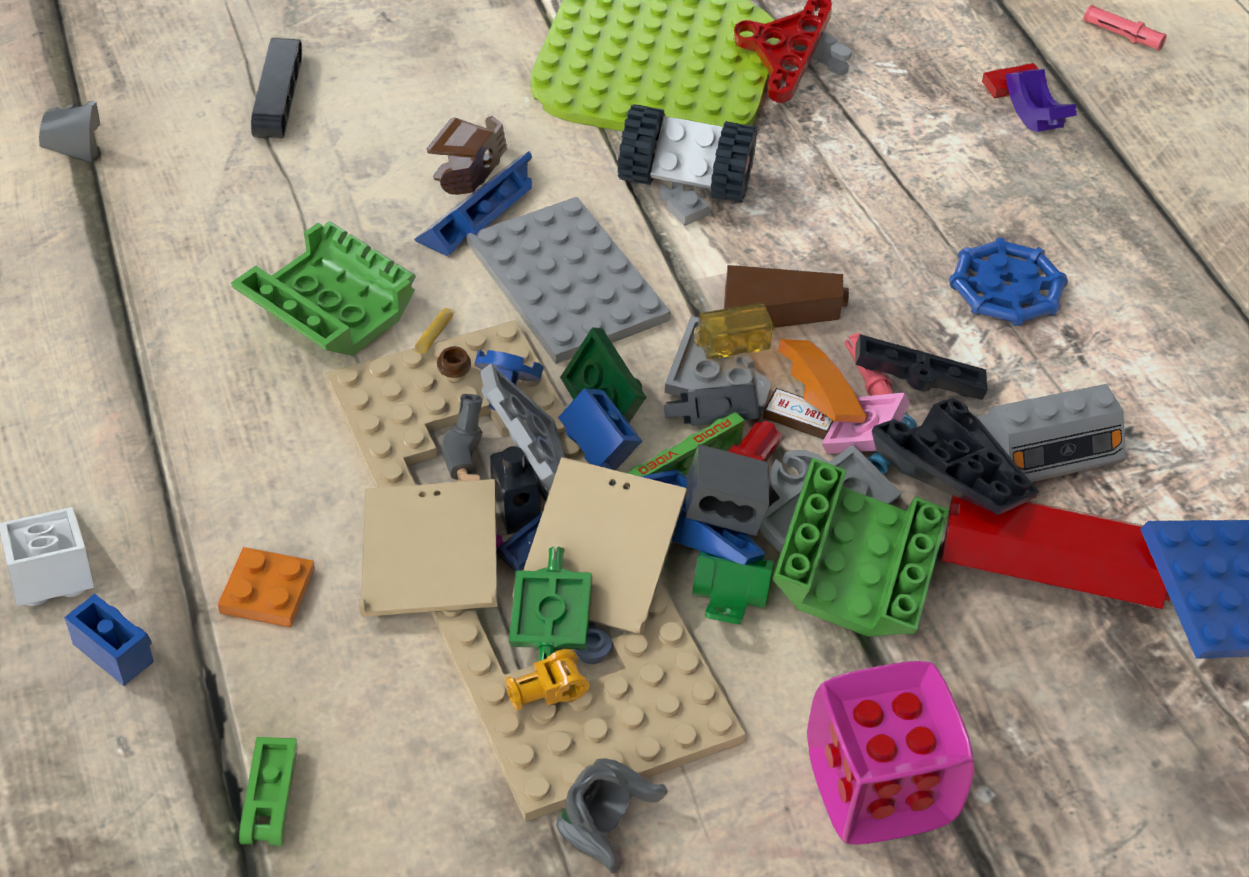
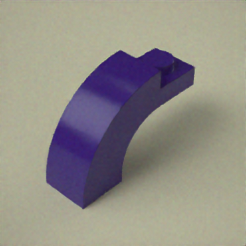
(1034, 102)

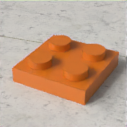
(266, 587)

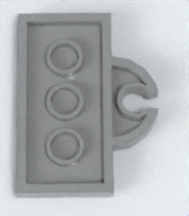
(786, 489)

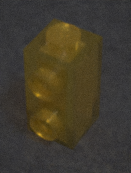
(734, 331)

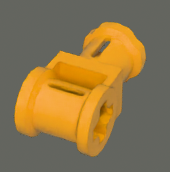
(549, 681)

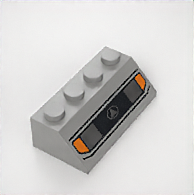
(1061, 432)

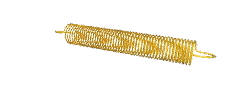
(436, 333)

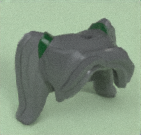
(597, 805)

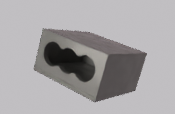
(727, 490)

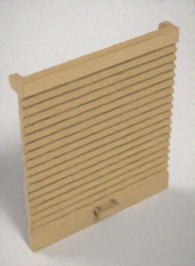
(612, 533)
(429, 548)

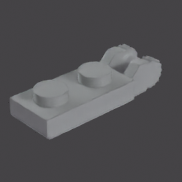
(830, 52)

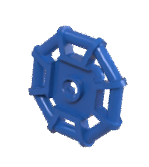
(1005, 300)

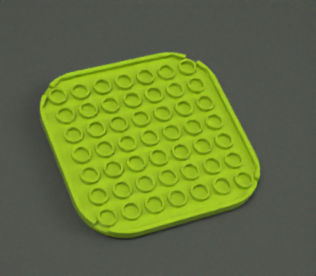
(650, 55)

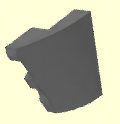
(71, 130)

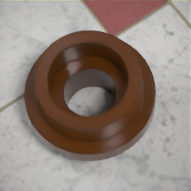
(454, 362)

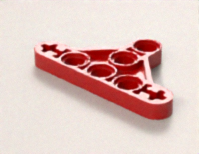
(790, 33)

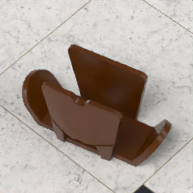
(466, 149)

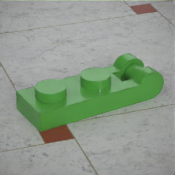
(268, 790)

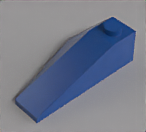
(707, 537)

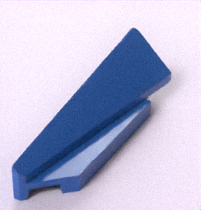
(479, 207)

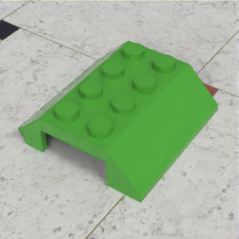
(334, 291)

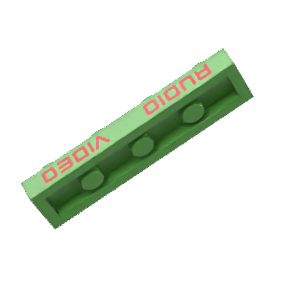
(720, 435)

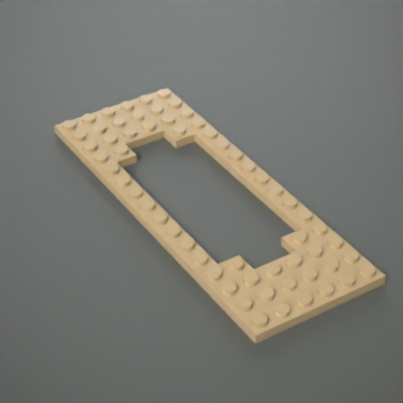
(647, 715)

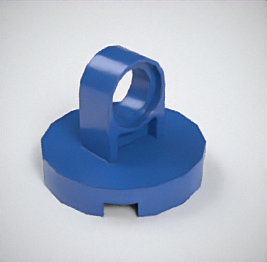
(510, 365)

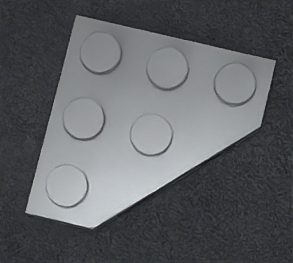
(694, 371)
(527, 424)

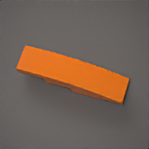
(823, 381)

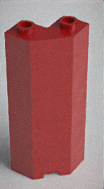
(1056, 549)

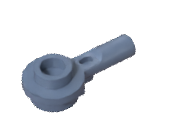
(597, 646)

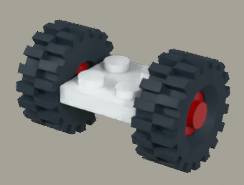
(687, 152)

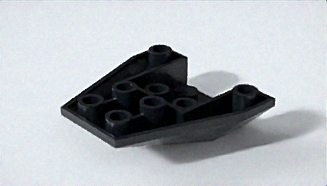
(956, 456)

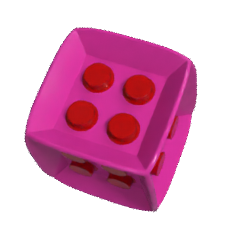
(889, 752)

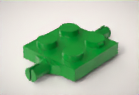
(551, 607)

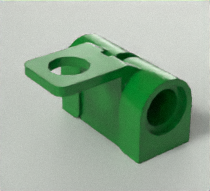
(731, 586)

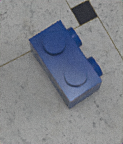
(599, 429)
(109, 639)

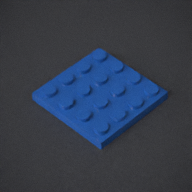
(1206, 580)

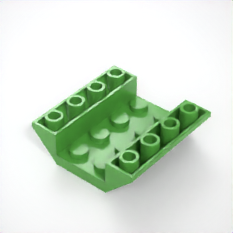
(858, 556)

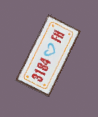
(797, 414)

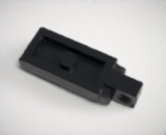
(714, 403)

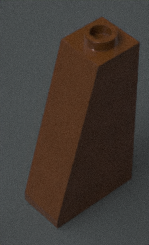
(788, 295)

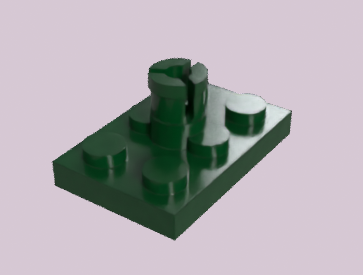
(602, 368)

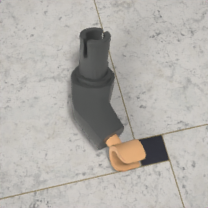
(463, 439)

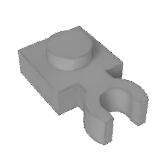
(684, 205)

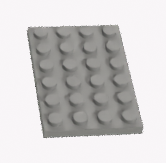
(567, 277)

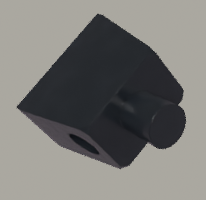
(513, 476)

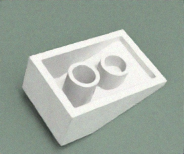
(45, 557)

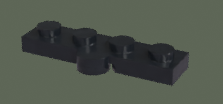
(920, 368)

